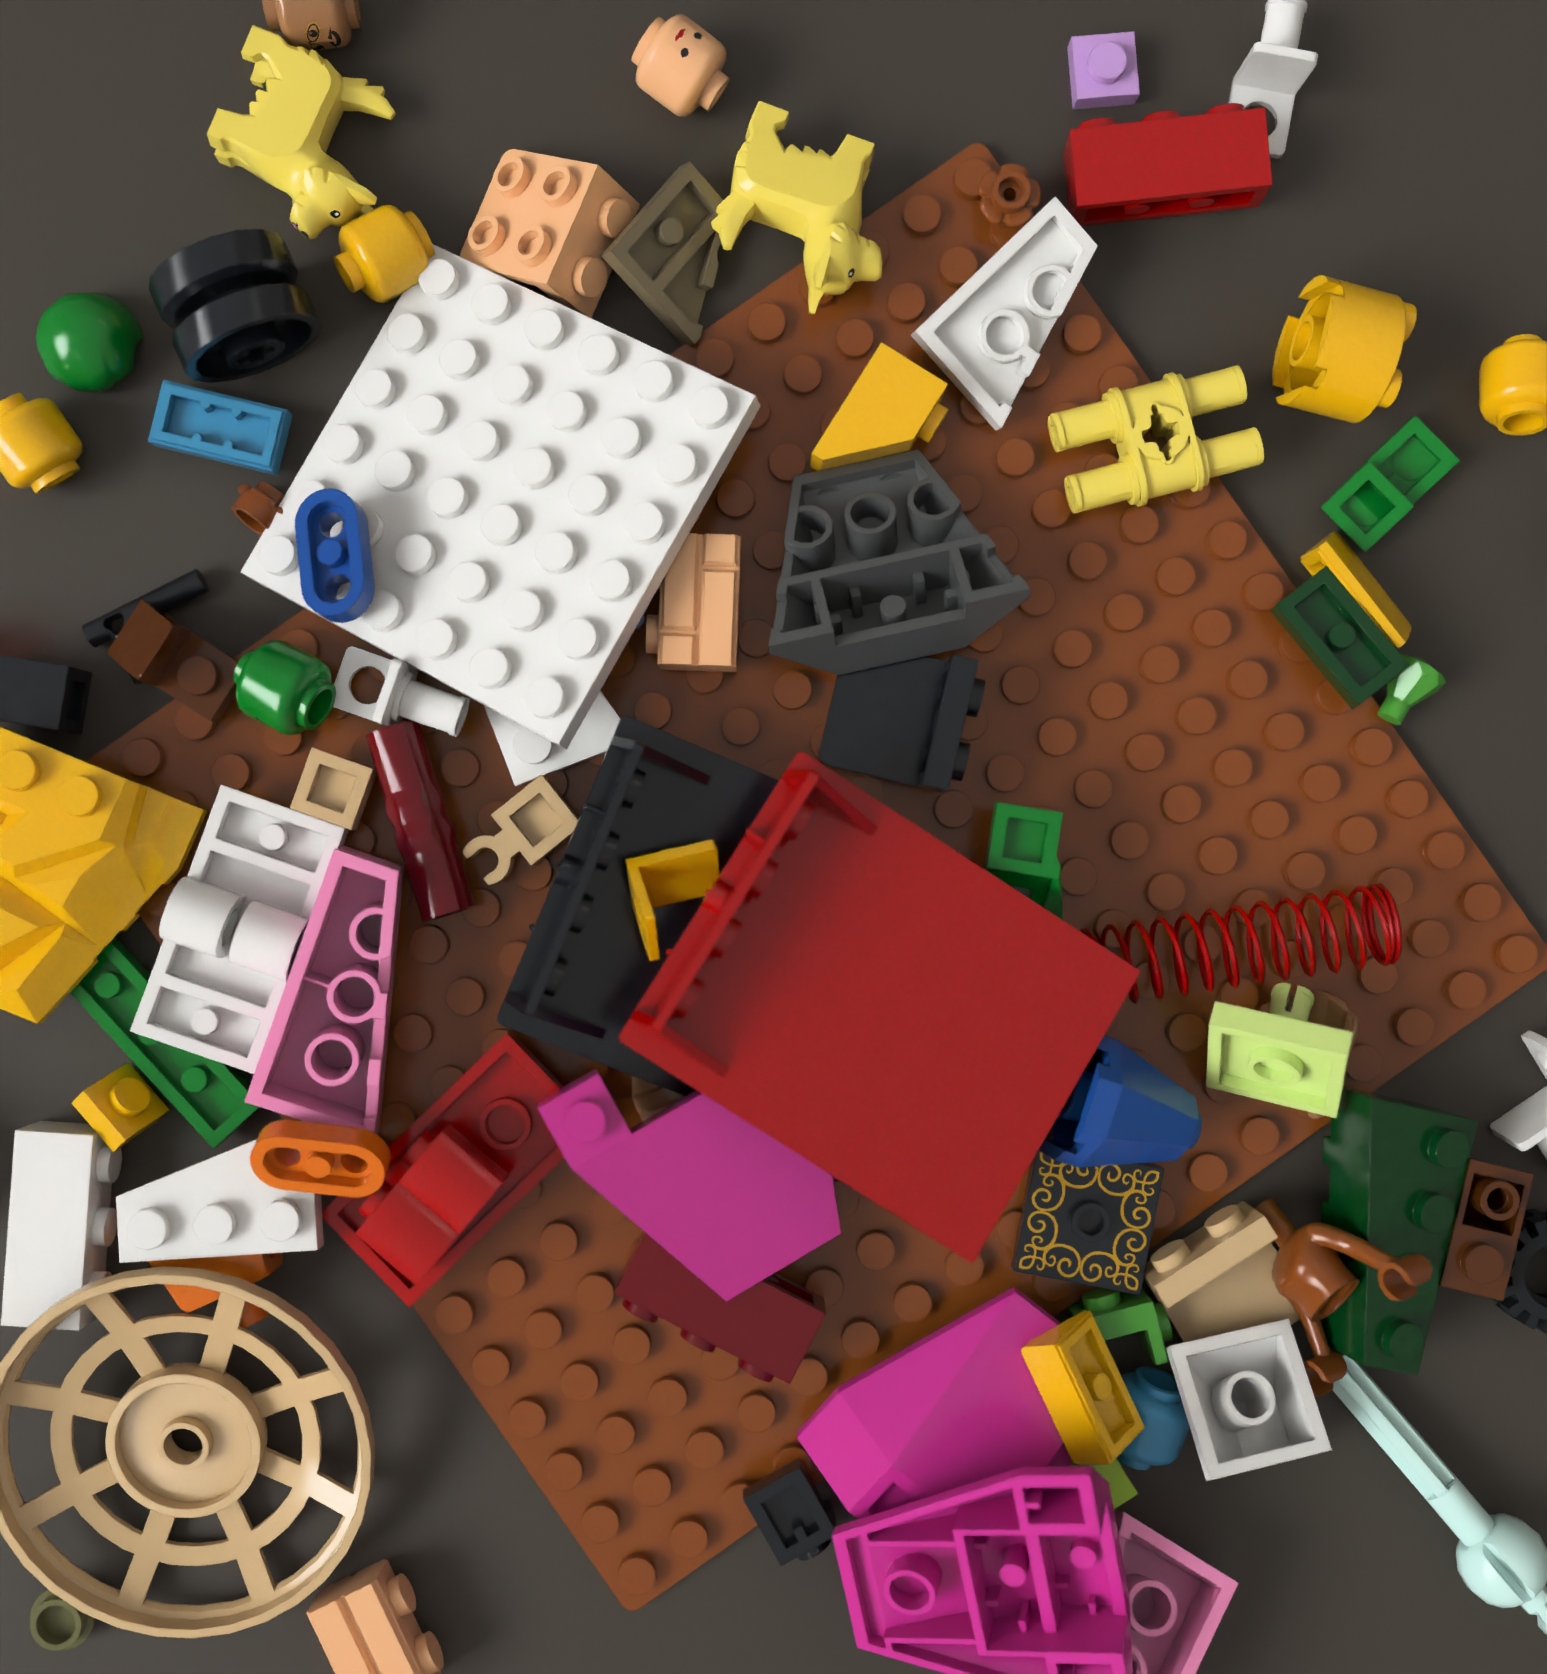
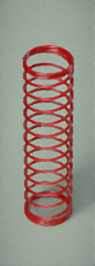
(1390, 923)

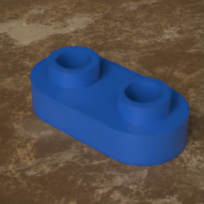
(336, 560)

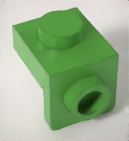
(1128, 1313)

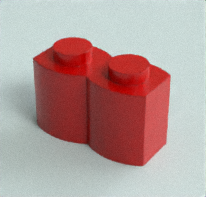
(430, 1203)

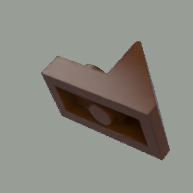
(176, 661)

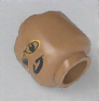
(313, 22)

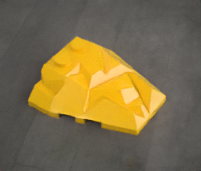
(74, 866)

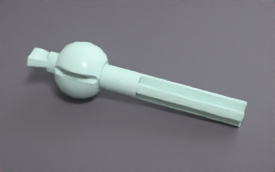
(1495, 1552)

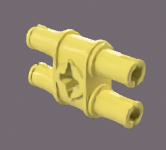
(1168, 411)

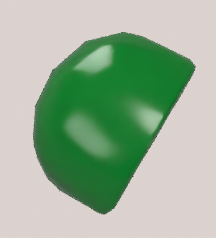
(88, 341)

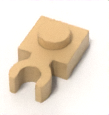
(531, 825)

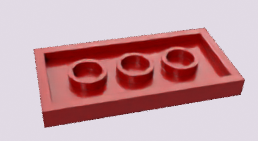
(497, 1113)

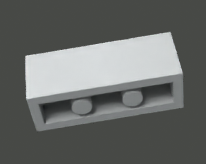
(57, 1219)

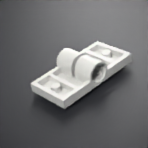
(235, 928)

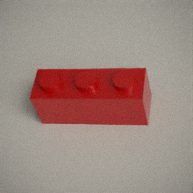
(1167, 165)

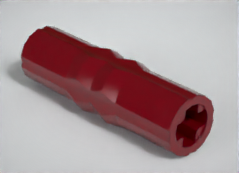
(420, 820)

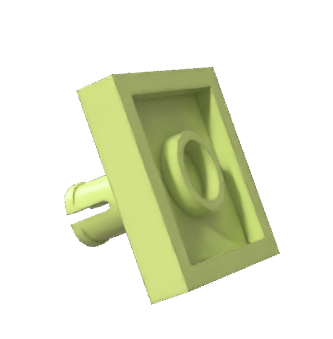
(1278, 1054)

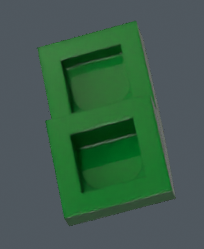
(1389, 483)

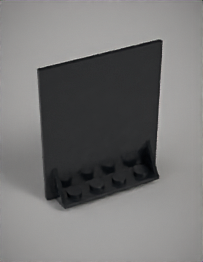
(586, 950)

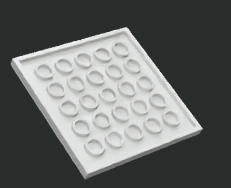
(512, 489)

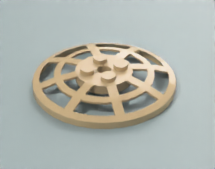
(175, 1480)

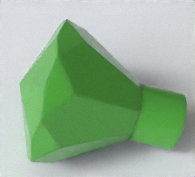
(1410, 688)

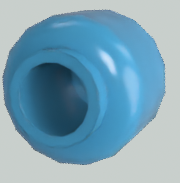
(1163, 1416)

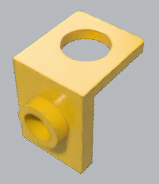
(667, 879)

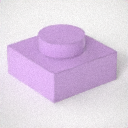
(1103, 70)

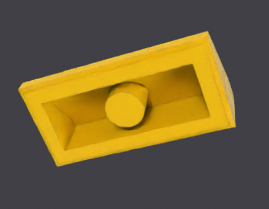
(1360, 583)
(1083, 1390)

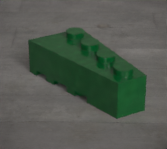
(1399, 1188)

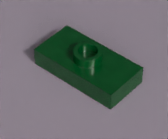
(1339, 637)

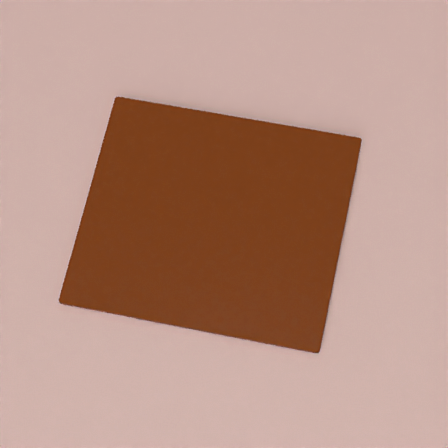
(1124, 692)

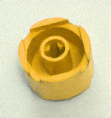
(1342, 350)

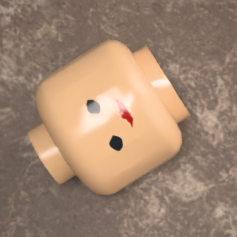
(680, 65)

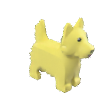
(291, 130)
(805, 197)

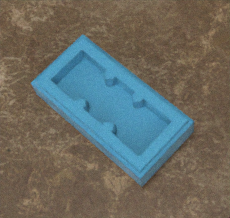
(220, 427)

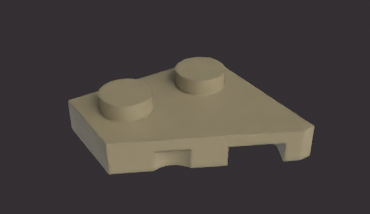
(672, 252)

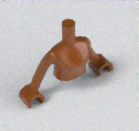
(1318, 1281)

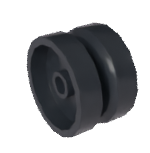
(234, 305)

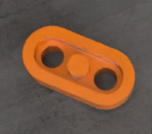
(320, 1158)

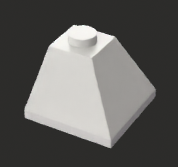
(1248, 1399)

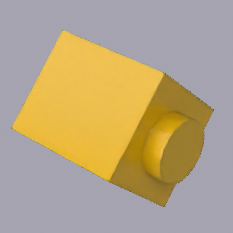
(883, 412)

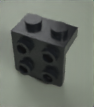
(904, 721)

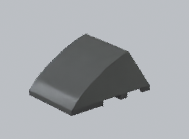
(884, 568)

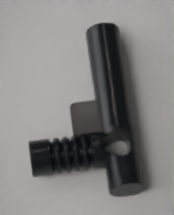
(164, 598)

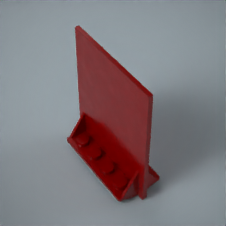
(881, 1006)

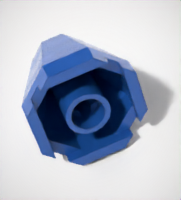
(1123, 1114)

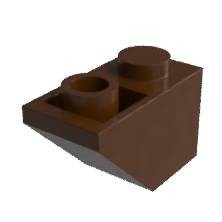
(1486, 1229)

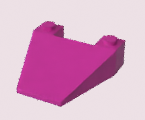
(697, 1182)

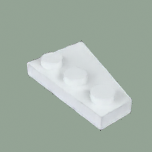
(1002, 315)

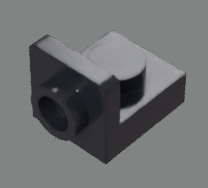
(791, 1513)

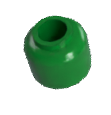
(284, 687)

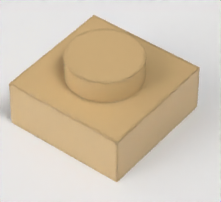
(333, 789)

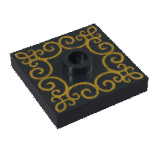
(1088, 1223)

